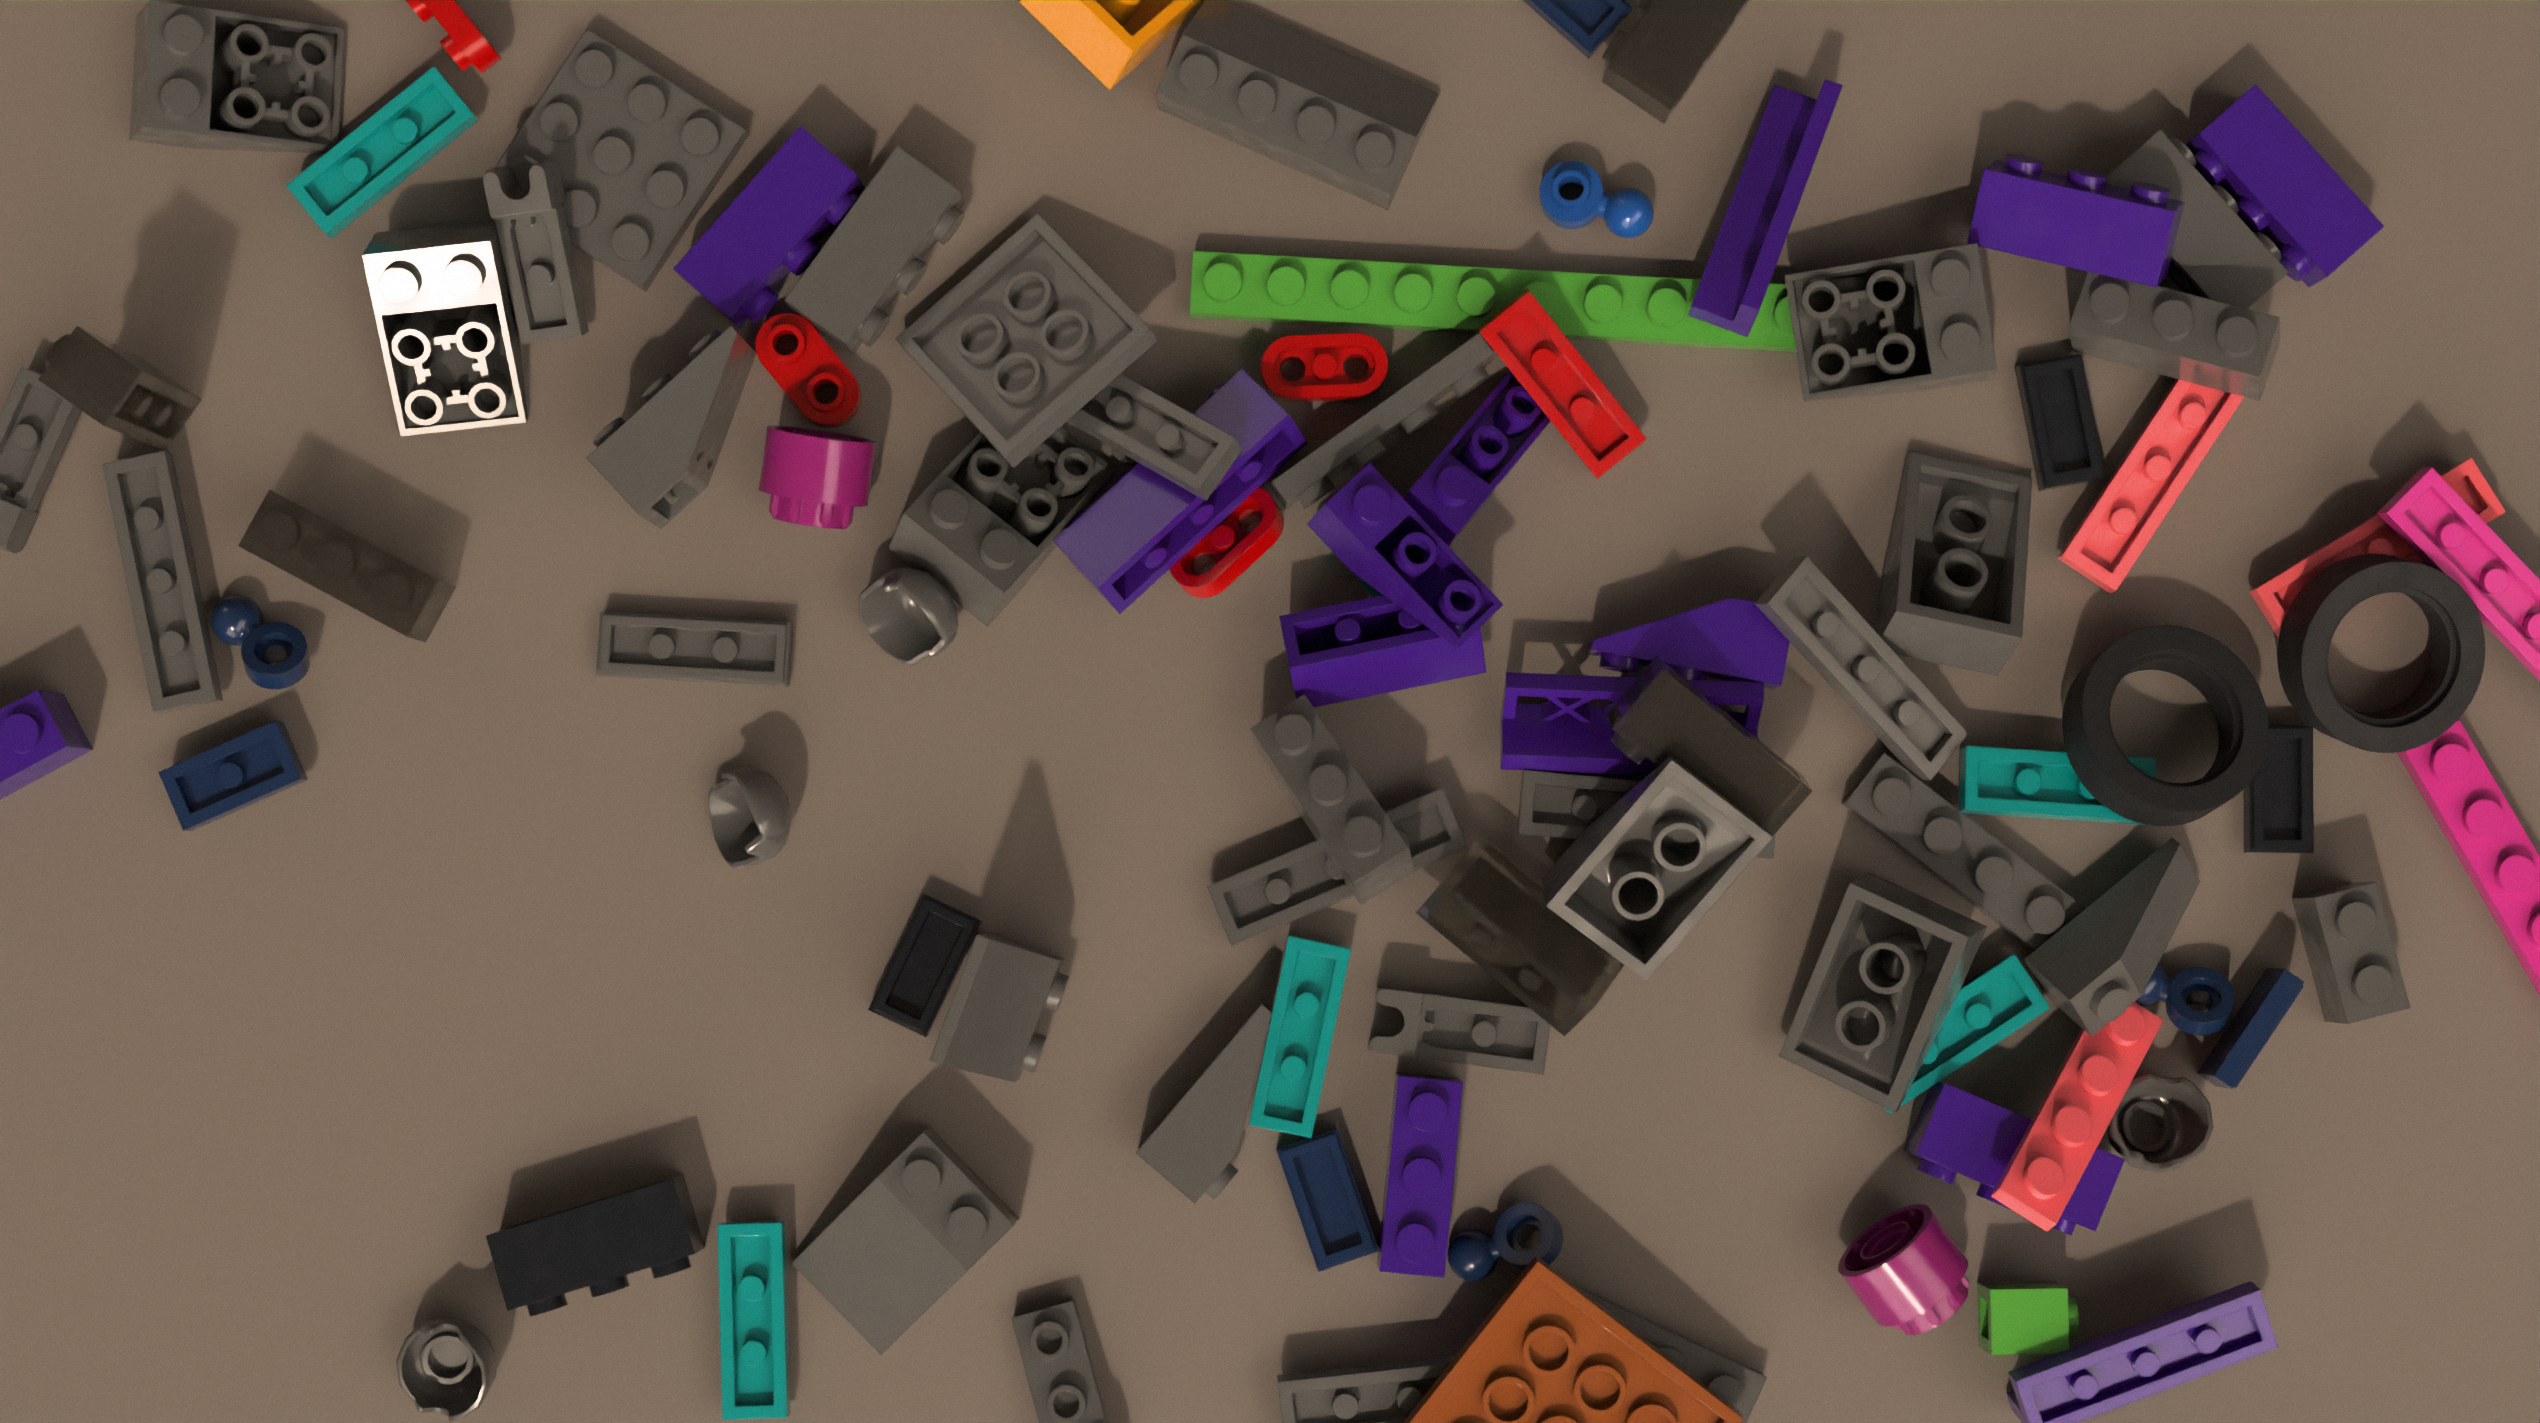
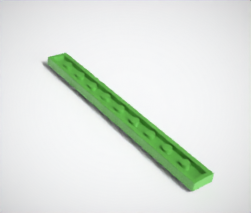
(1465, 297)

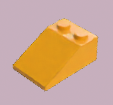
(1111, 34)

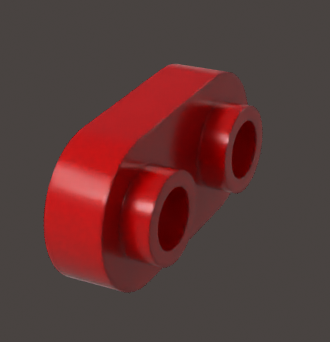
(464, 40)
(1323, 364)
(807, 369)
(1230, 547)

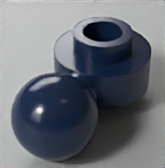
(240, 622)
(2187, 987)
(1476, 1254)

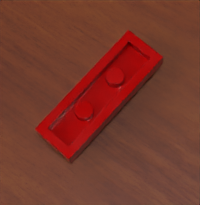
(1561, 383)

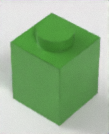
(2025, 1317)

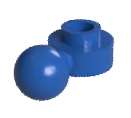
(1625, 212)

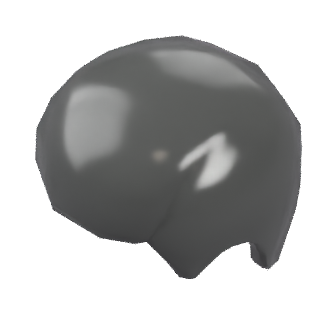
(909, 614)
(749, 816)
(2161, 1123)
(446, 1367)

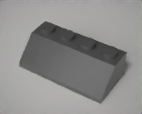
(1296, 100)

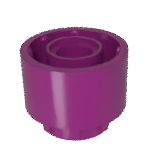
(816, 475)
(1907, 1270)

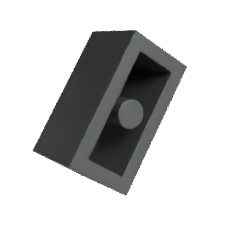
(2351, 952)

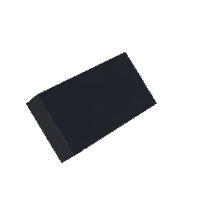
(2060, 422)
(2281, 794)
(925, 965)

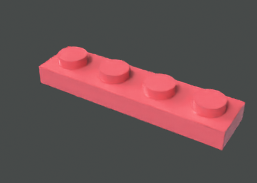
(2147, 482)
(2368, 537)
(2075, 1117)

